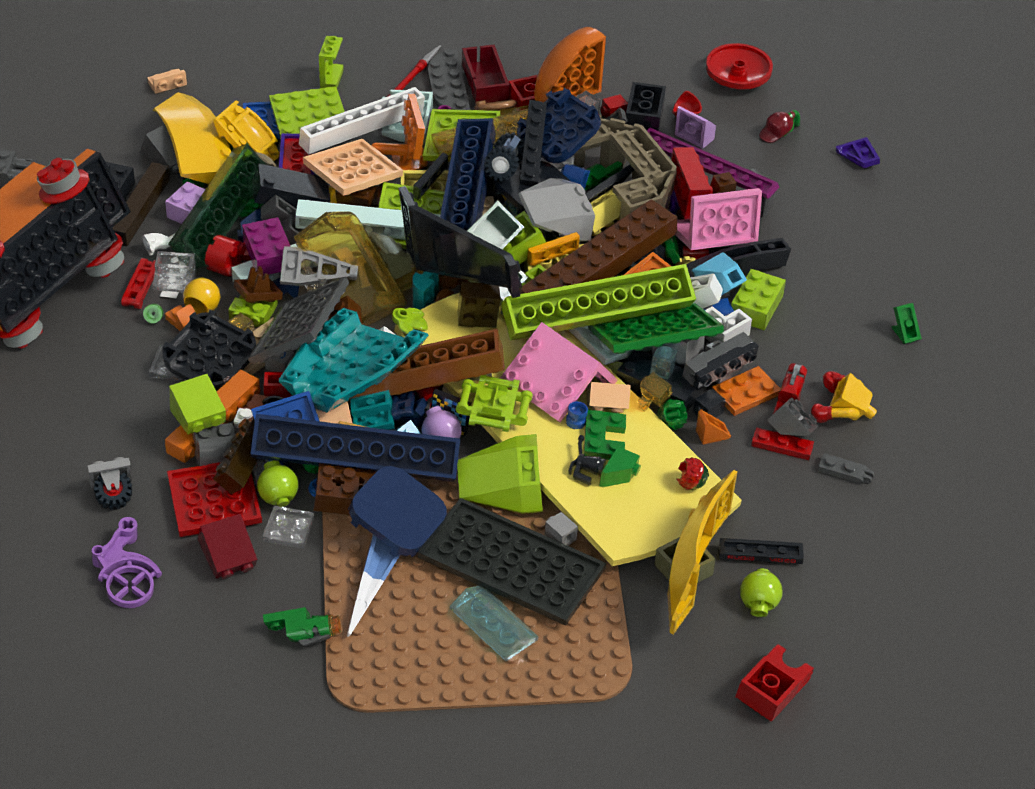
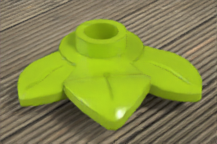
(409, 319)

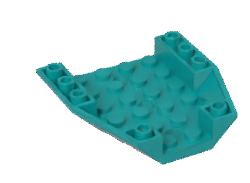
(346, 360)

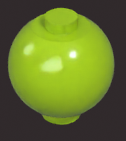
(277, 484)
(761, 592)

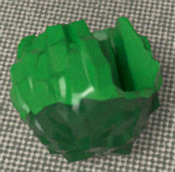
(673, 414)

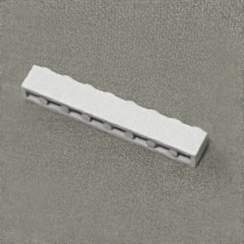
(356, 121)

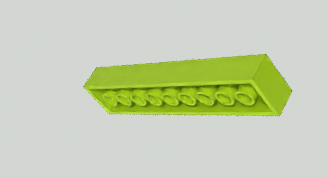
(599, 301)

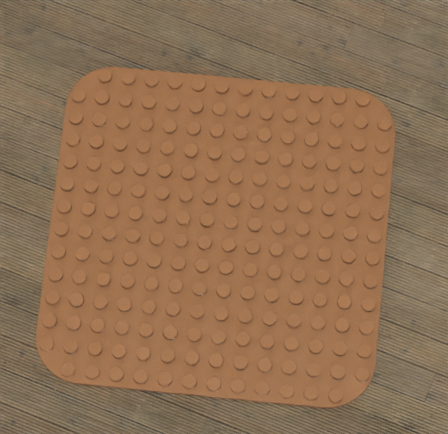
(422, 656)

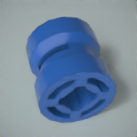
(576, 415)

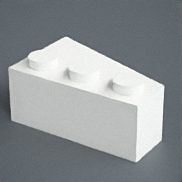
(707, 290)

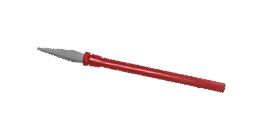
(422, 64)

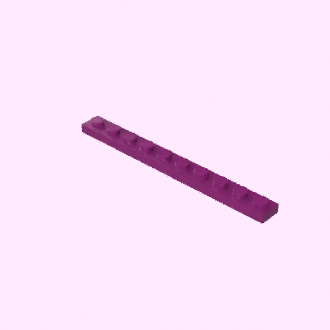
(715, 165)

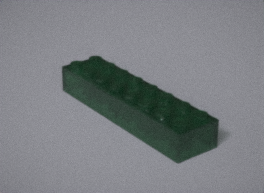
(218, 204)

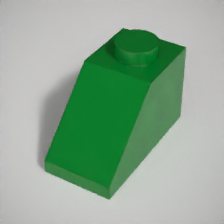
(620, 468)

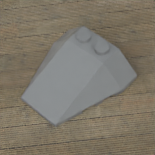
(559, 207)

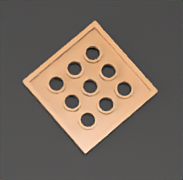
(352, 166)

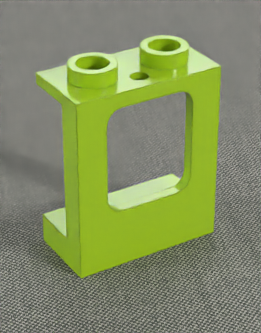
(328, 72)

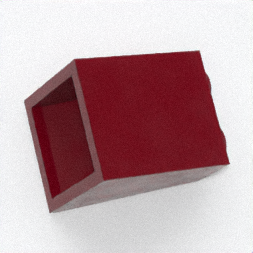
(227, 546)

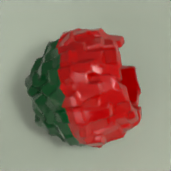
(693, 474)

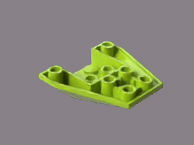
(503, 476)

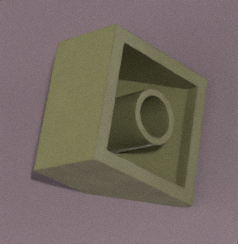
(392, 254)

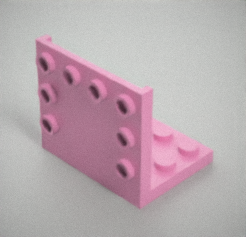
(721, 219)
(554, 371)

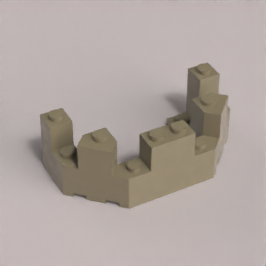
(653, 170)

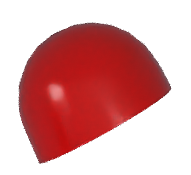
(689, 102)

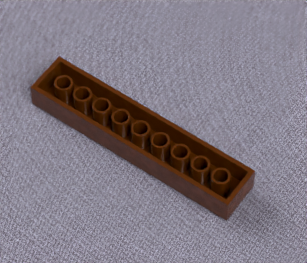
(611, 249)

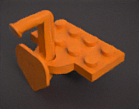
(408, 155)

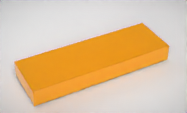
(553, 249)

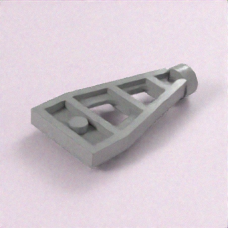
(292, 262)

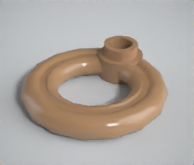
(482, 105)

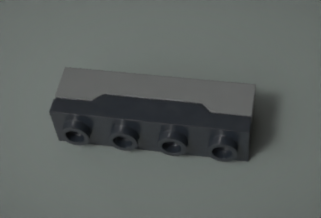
(720, 361)

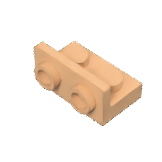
(167, 80)

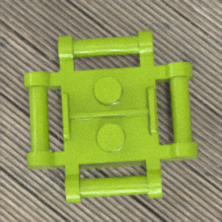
(494, 403)

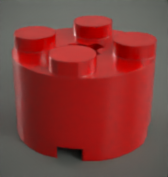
(224, 255)

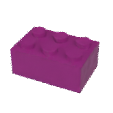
(265, 244)

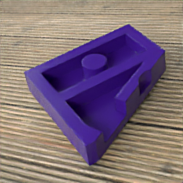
(859, 152)

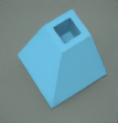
(725, 270)

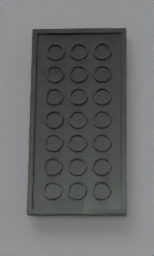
(512, 561)

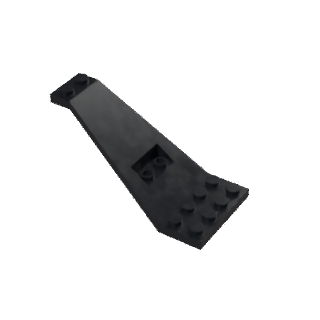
(454, 252)

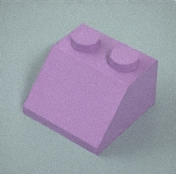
(694, 128)

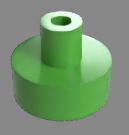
(149, 314)

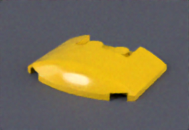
(245, 126)

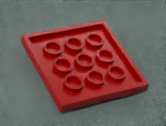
(202, 500)

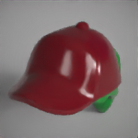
(779, 125)

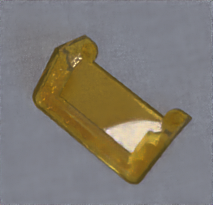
(345, 239)

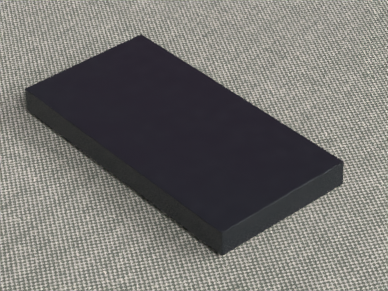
(608, 184)

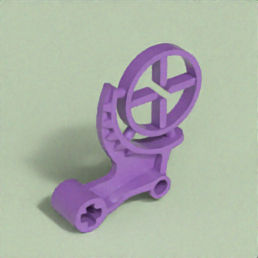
(113, 558)

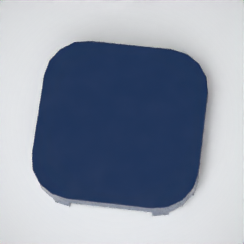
(566, 127)
(397, 510)

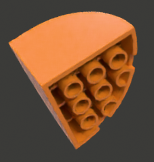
(573, 65)

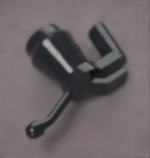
(592, 464)

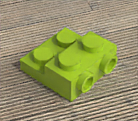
(258, 312)

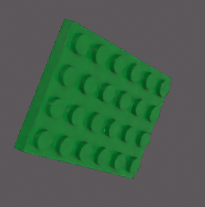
(657, 329)

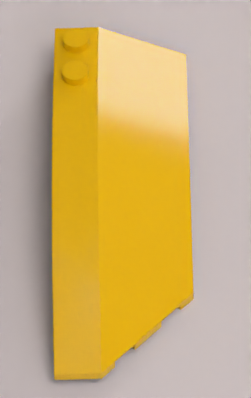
(194, 137)
(694, 539)

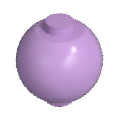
(441, 423)

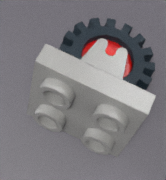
(111, 482)

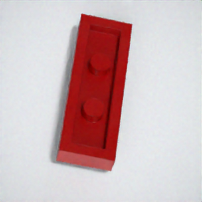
(782, 444)

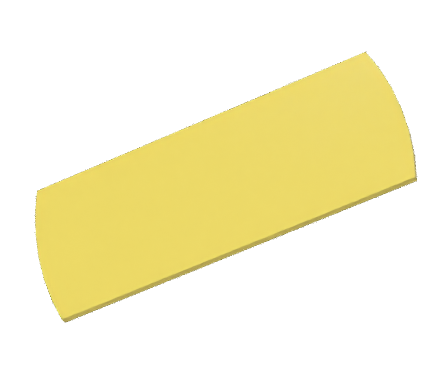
(618, 520)

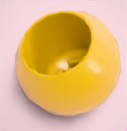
(202, 295)

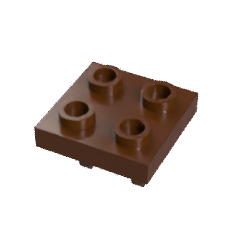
(257, 288)

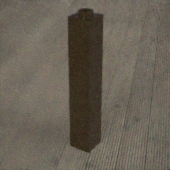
(142, 200)

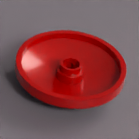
(739, 66)

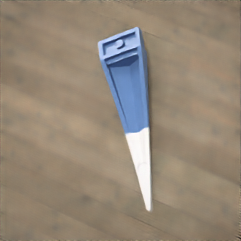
(376, 569)

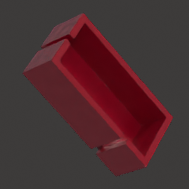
(487, 76)

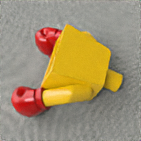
(849, 400)

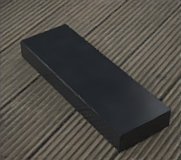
(430, 176)

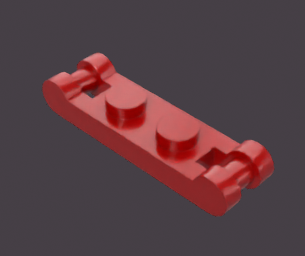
(139, 284)

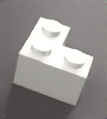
(733, 324)

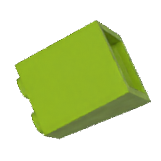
(196, 404)

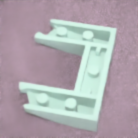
(396, 130)

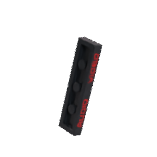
(761, 551)

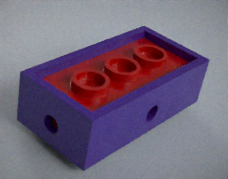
(292, 154)

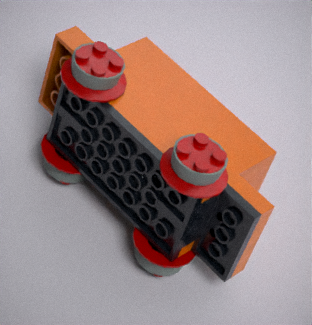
(50, 230)

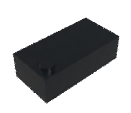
(288, 185)
(639, 365)

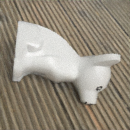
(155, 242)

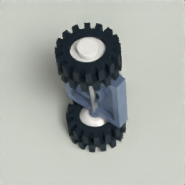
(505, 157)

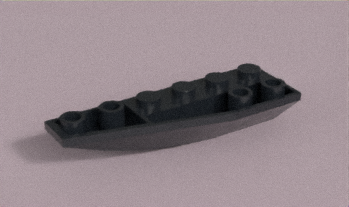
(752, 255)

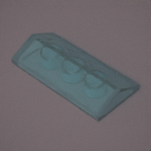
(493, 622)

